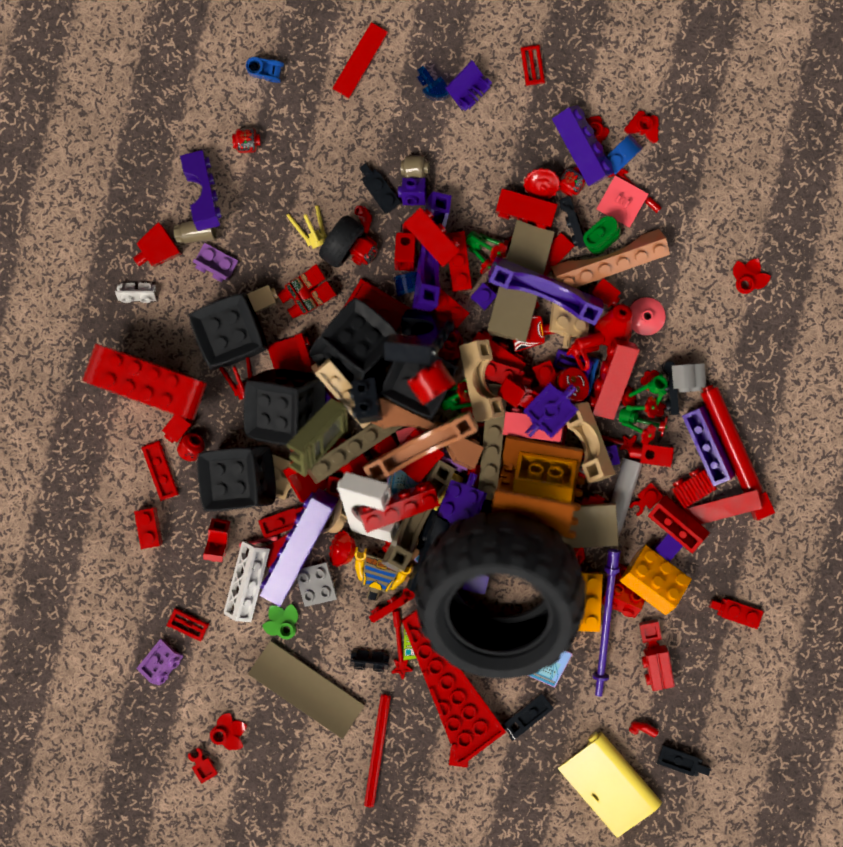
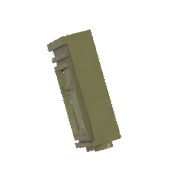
(318, 436)

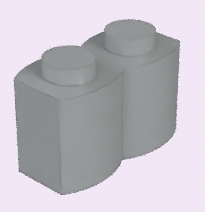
(689, 377)

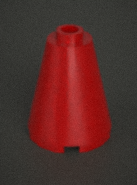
(615, 324)

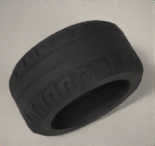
(340, 240)

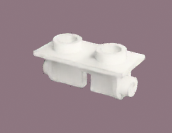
(127, 293)

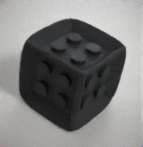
(228, 331)
(353, 341)
(398, 390)
(281, 404)
(236, 478)

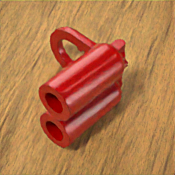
(583, 346)

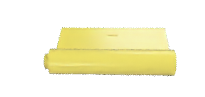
(620, 791)

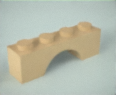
(475, 360)
(597, 463)

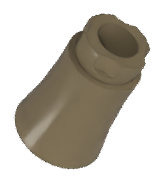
(187, 233)

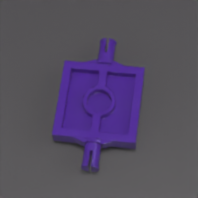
(550, 410)
(461, 500)

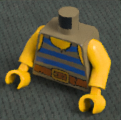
(376, 575)

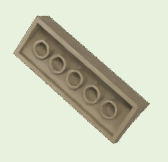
(515, 308)
(595, 526)
(306, 689)

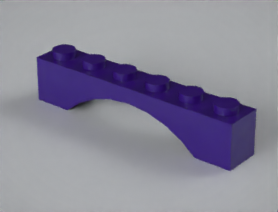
(515, 277)
(427, 279)

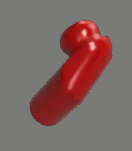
(364, 216)
(645, 727)

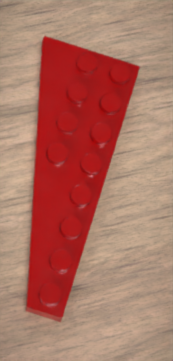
(460, 707)

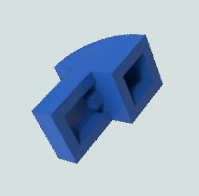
(624, 153)

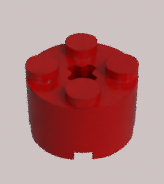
(431, 382)

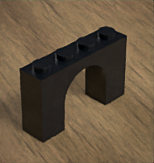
(421, 337)

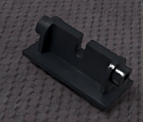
(362, 661)

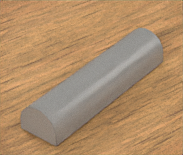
(624, 489)

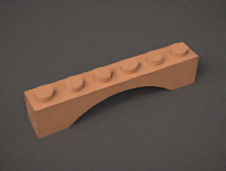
(642, 250)
(408, 452)
(462, 452)

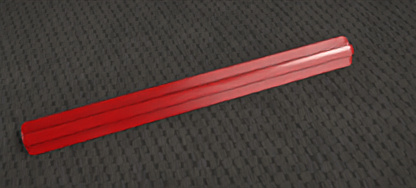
(377, 750)

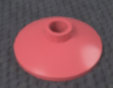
(656, 321)

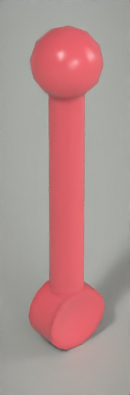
(272, 538)

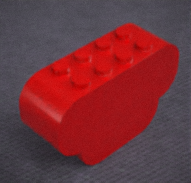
(144, 381)

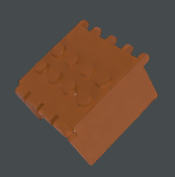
(550, 511)

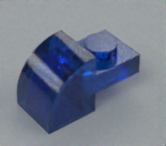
(435, 89)
(405, 283)

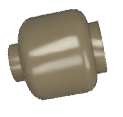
(414, 166)

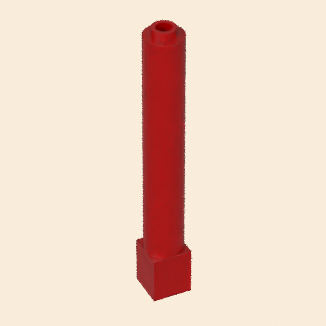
(735, 448)

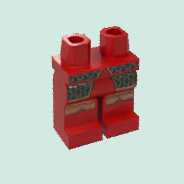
(301, 292)

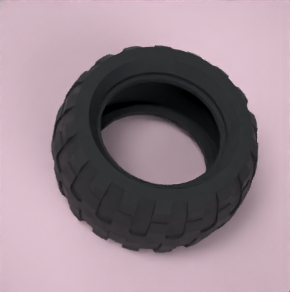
(491, 642)

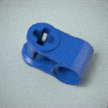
(266, 69)

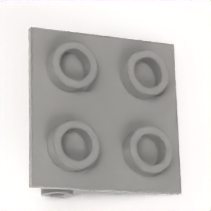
(316, 584)

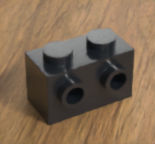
(366, 400)

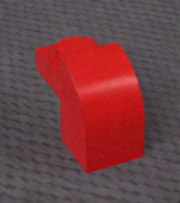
(217, 540)

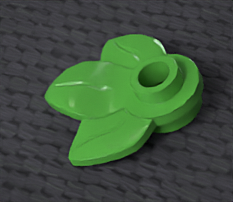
(280, 618)

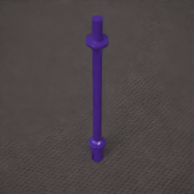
(611, 569)

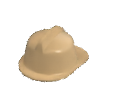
(336, 520)

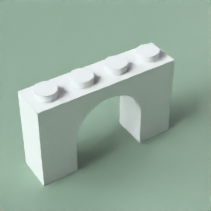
(361, 491)

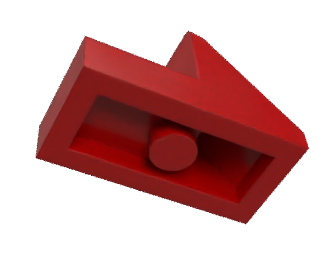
(517, 393)

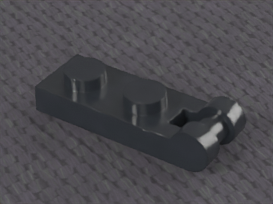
(672, 403)
(527, 716)

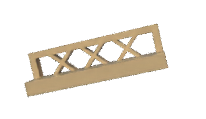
(336, 384)

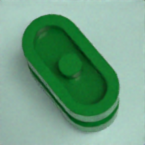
(602, 235)

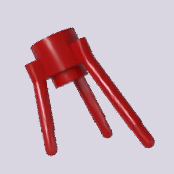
(239, 391)

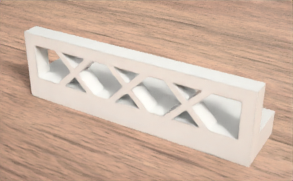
(248, 583)

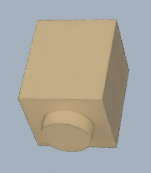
(263, 298)

